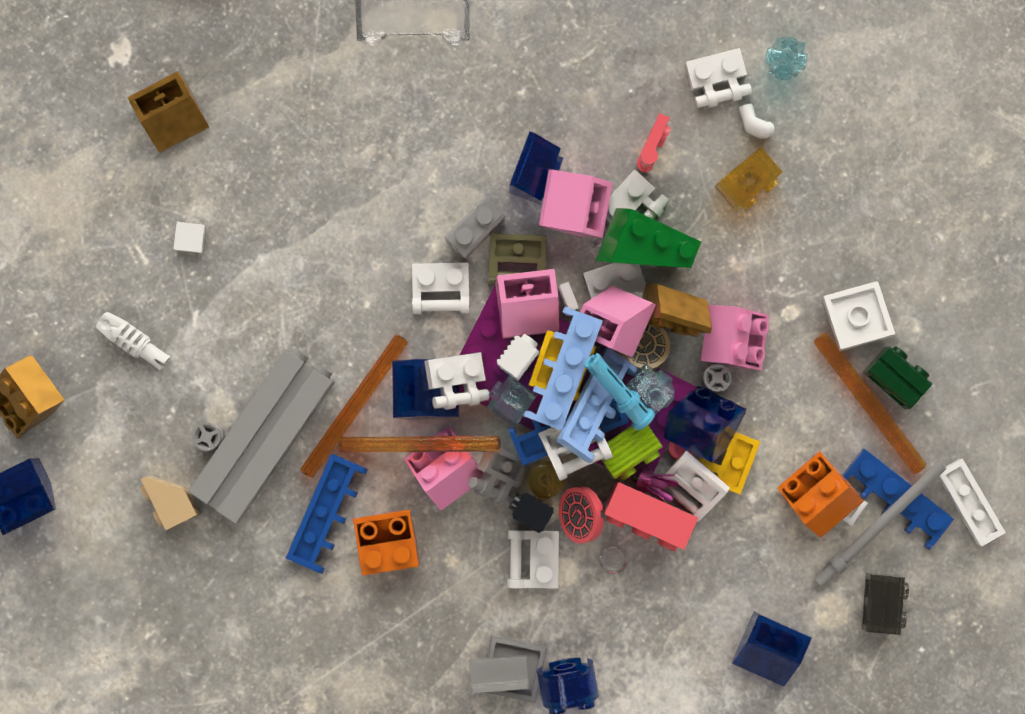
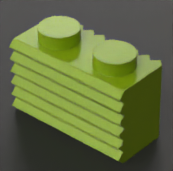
(630, 449)

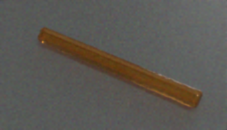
(870, 403)
(353, 406)
(420, 444)

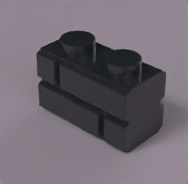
(531, 511)

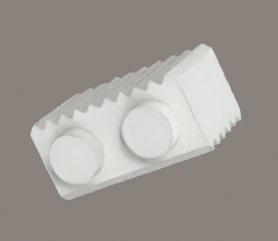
(518, 356)

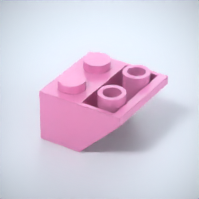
(575, 204)
(528, 303)
(622, 317)
(736, 337)
(443, 474)

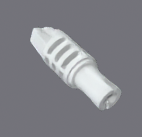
(131, 340)

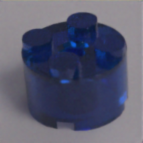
(568, 685)

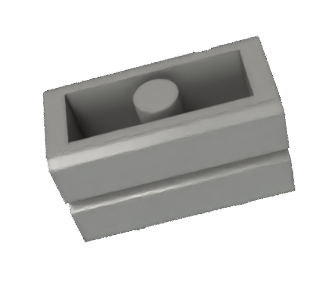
(475, 228)

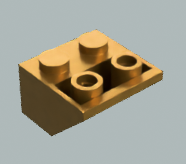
(168, 112)
(678, 311)
(26, 396)

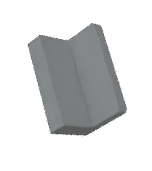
(499, 674)

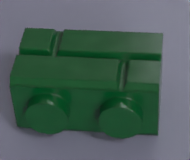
(898, 377)

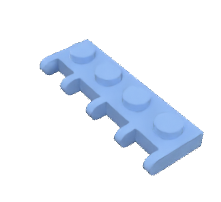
(567, 369)
(591, 408)

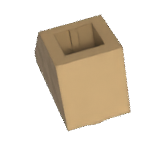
(171, 501)

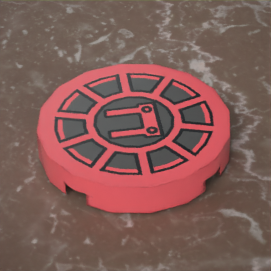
(581, 514)

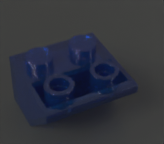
(412, 395)
(703, 423)
(24, 495)
(771, 649)

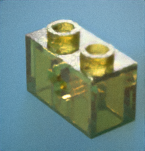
(733, 185)

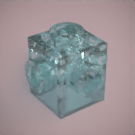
(792, 51)
(653, 387)

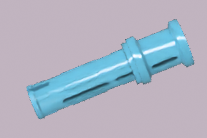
(627, 401)

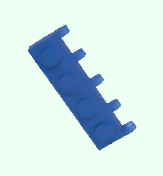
(531, 447)
(890, 487)
(323, 511)

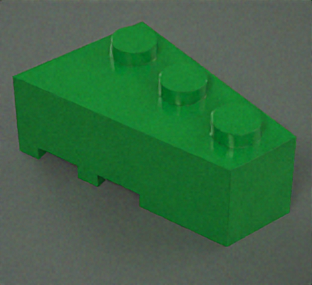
(644, 241)

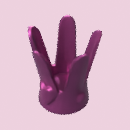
(650, 483)

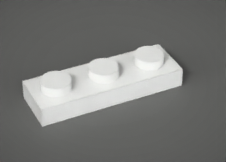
(971, 503)

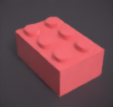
(648, 516)

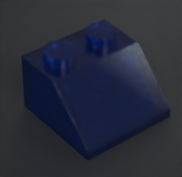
(533, 167)

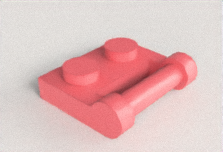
(655, 139)

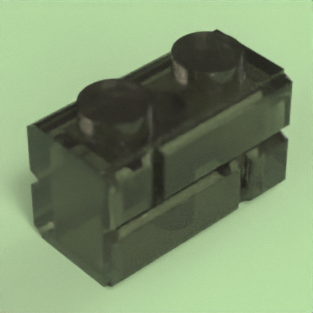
(884, 603)

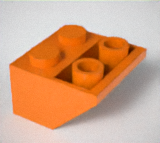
(820, 494)
(386, 542)

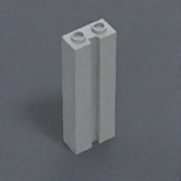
(262, 435)

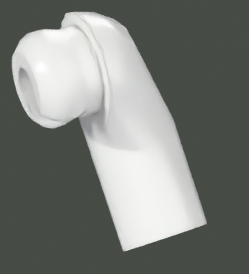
(753, 125)

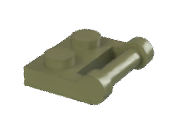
(516, 250)

